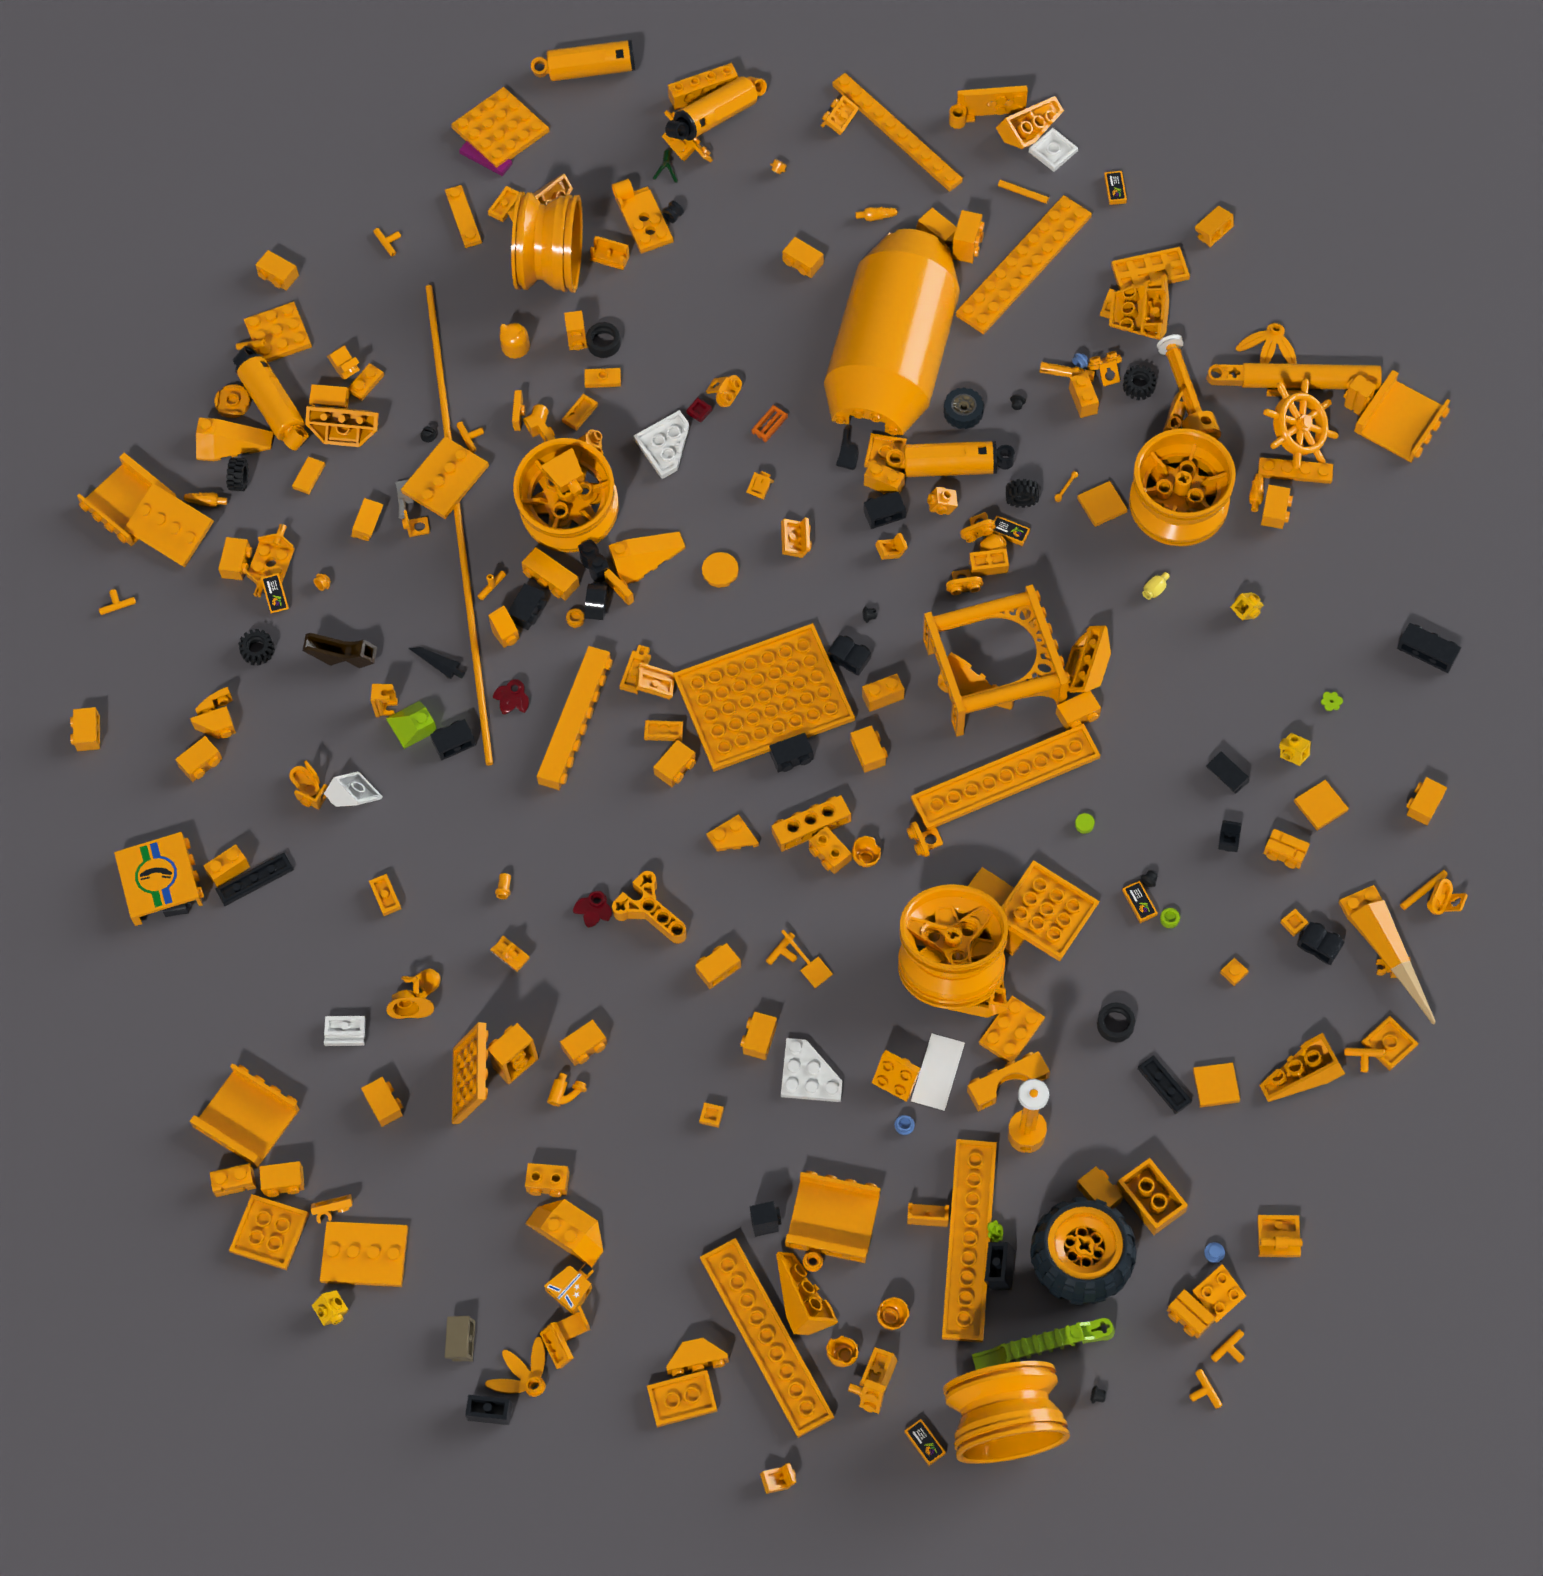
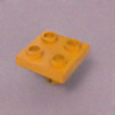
(896, 1075)

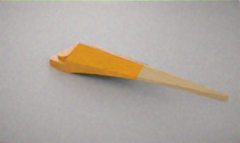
(1373, 921)

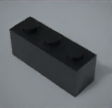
(1429, 647)

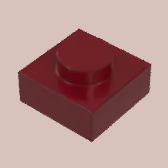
(699, 410)

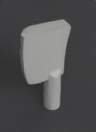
(402, 499)

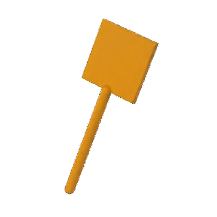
(816, 971)

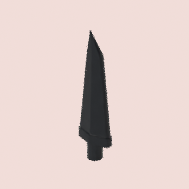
(443, 664)

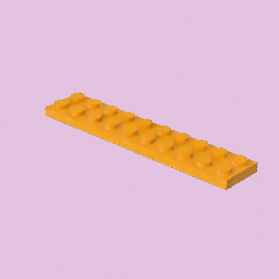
(1023, 264)
(1005, 777)
(969, 1241)
(766, 1338)

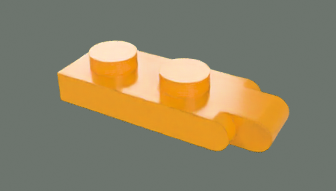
(639, 656)

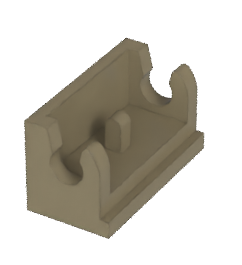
(460, 1338)

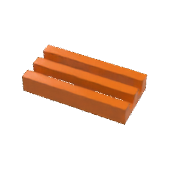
(761, 434)

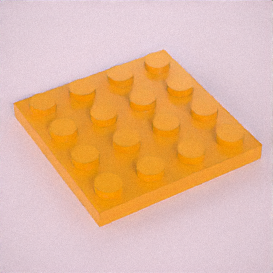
(500, 127)
(1047, 910)
(469, 1073)

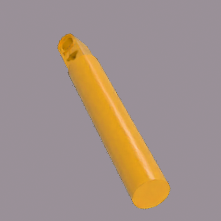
(1291, 375)

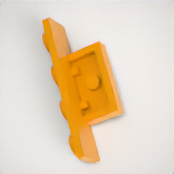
(685, 148)

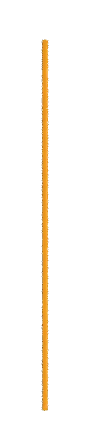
(460, 537)

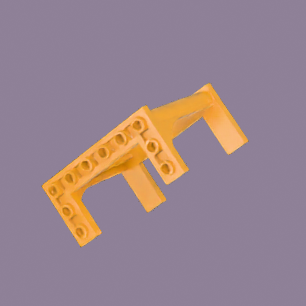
(1049, 684)

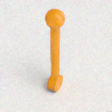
(1058, 497)

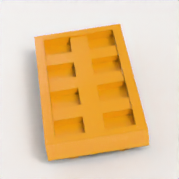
(1150, 266)

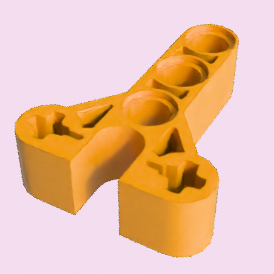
(635, 908)

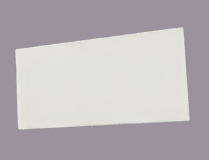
(937, 1072)

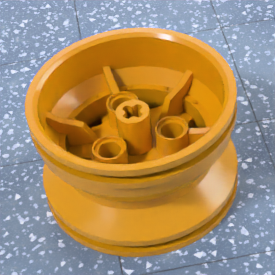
(547, 242)
(1173, 515)
(558, 534)
(949, 927)
(1006, 1412)

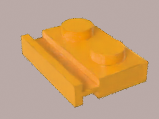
(655, 681)

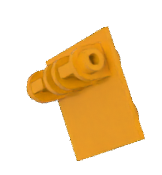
(1218, 1292)

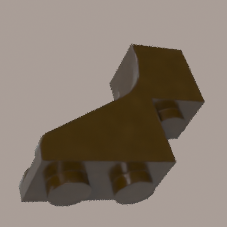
(335, 651)

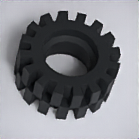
(1139, 373)
(237, 474)
(1022, 493)
(253, 637)

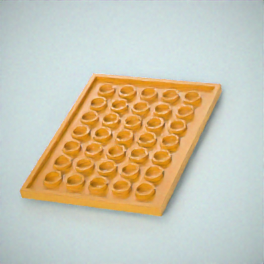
(763, 696)

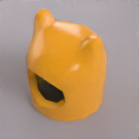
(514, 340)

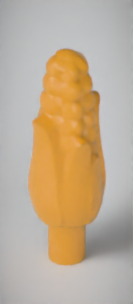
(873, 214)
(1256, 493)
(205, 499)

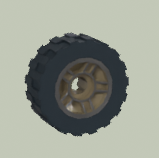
(964, 399)

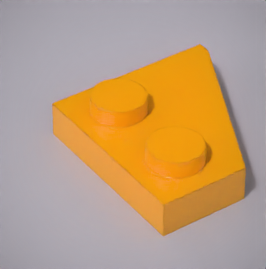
(732, 835)

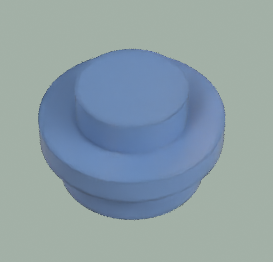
(1080, 360)
(904, 1125)
(1214, 1252)

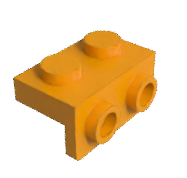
(795, 537)

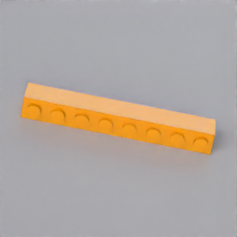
(574, 718)

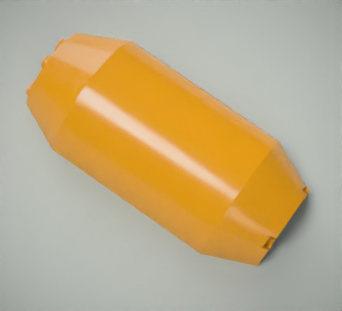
(893, 332)

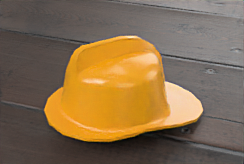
(407, 1005)

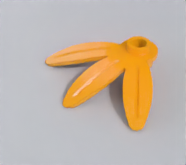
(1272, 338)
(527, 1378)

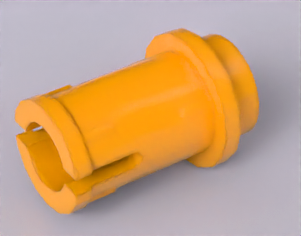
(502, 891)

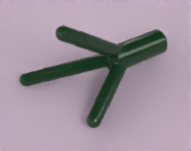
(666, 160)

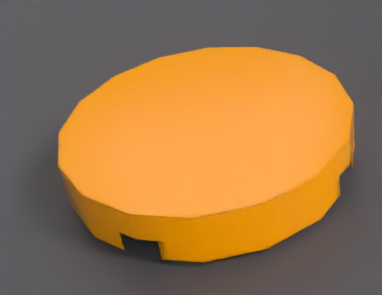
(232, 401)
(720, 569)

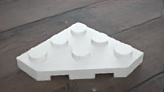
(664, 443)
(808, 1074)

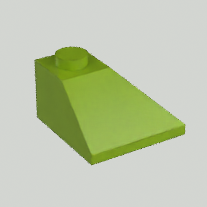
(412, 724)

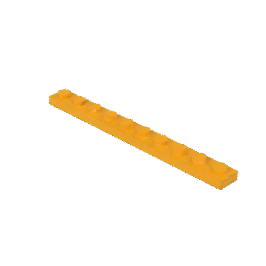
(898, 132)

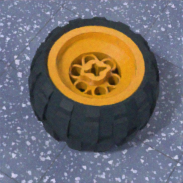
(1084, 1224)

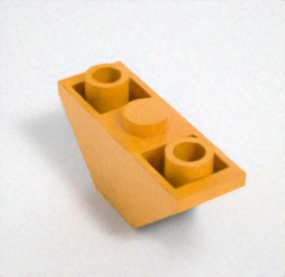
(696, 1356)

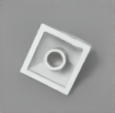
(351, 790)

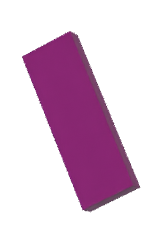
(472, 153)

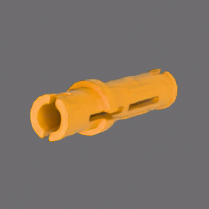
(1064, 371)

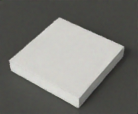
(1053, 149)

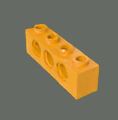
(693, 88)
(788, 839)

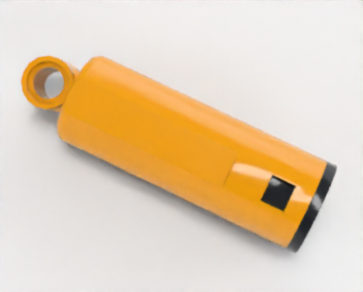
(586, 61)

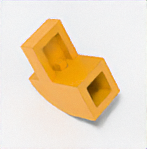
(343, 362)

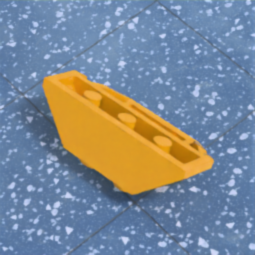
(341, 425)
(1088, 659)
(569, 1229)

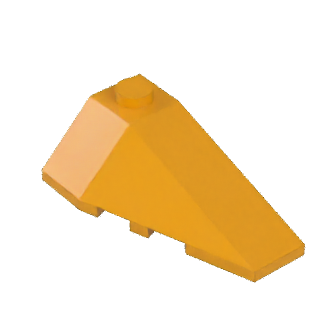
(224, 438)
(640, 555)

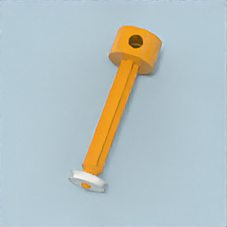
(1197, 419)
(1028, 1127)

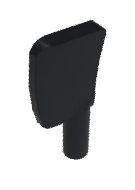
(848, 453)

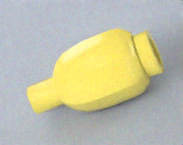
(1155, 586)

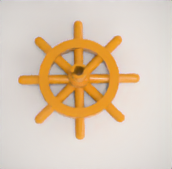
(1300, 423)

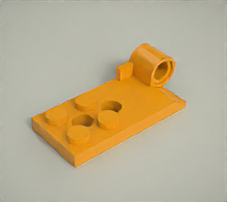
(978, 103)
(637, 205)

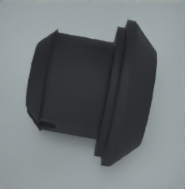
(1017, 401)
(428, 434)
(869, 614)
(1149, 879)
(1098, 1395)

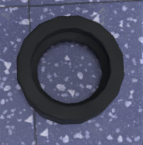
(600, 328)
(1119, 1008)

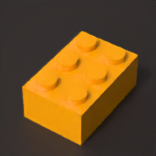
(512, 1053)
(1152, 1196)

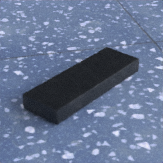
(1164, 1084)

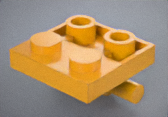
(1279, 1236)

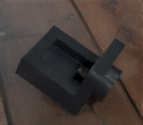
(1229, 836)

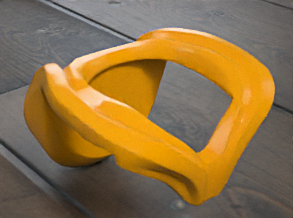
(427, 980)

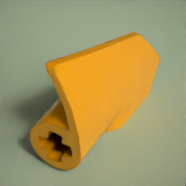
(1176, 413)

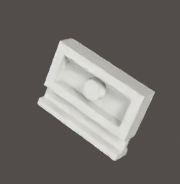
(344, 1030)

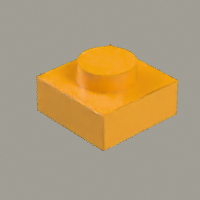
(1294, 922)
(1234, 971)
(711, 1115)

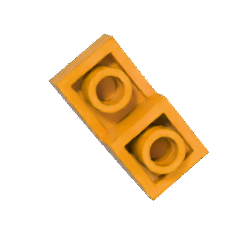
(219, 698)

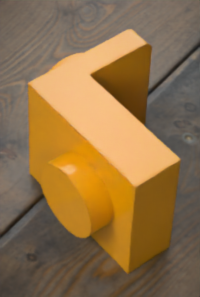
(891, 548)
(778, 1478)

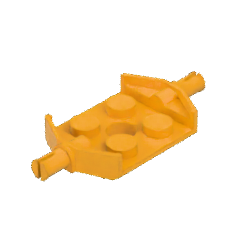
(270, 548)

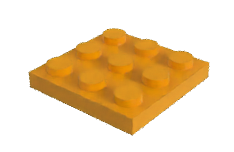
(281, 331)
(269, 1232)

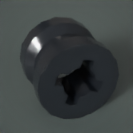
(672, 211)

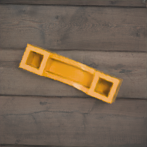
(984, 1090)

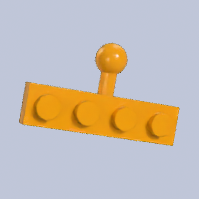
(1284, 470)

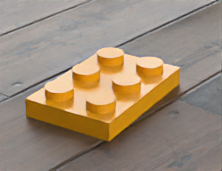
(1012, 1030)
(682, 1398)

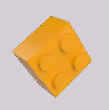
(968, 236)

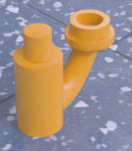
(558, 1089)

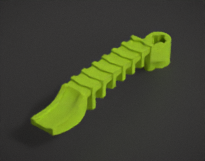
(1037, 1344)

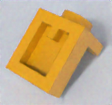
(759, 484)

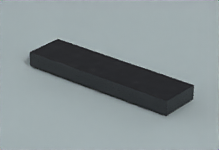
(254, 879)

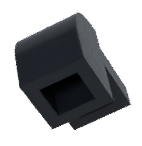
(596, 600)

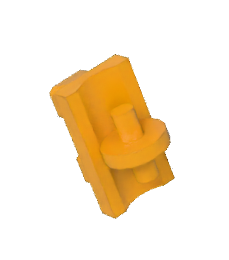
(510, 953)

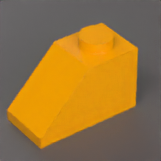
(503, 627)
(214, 723)

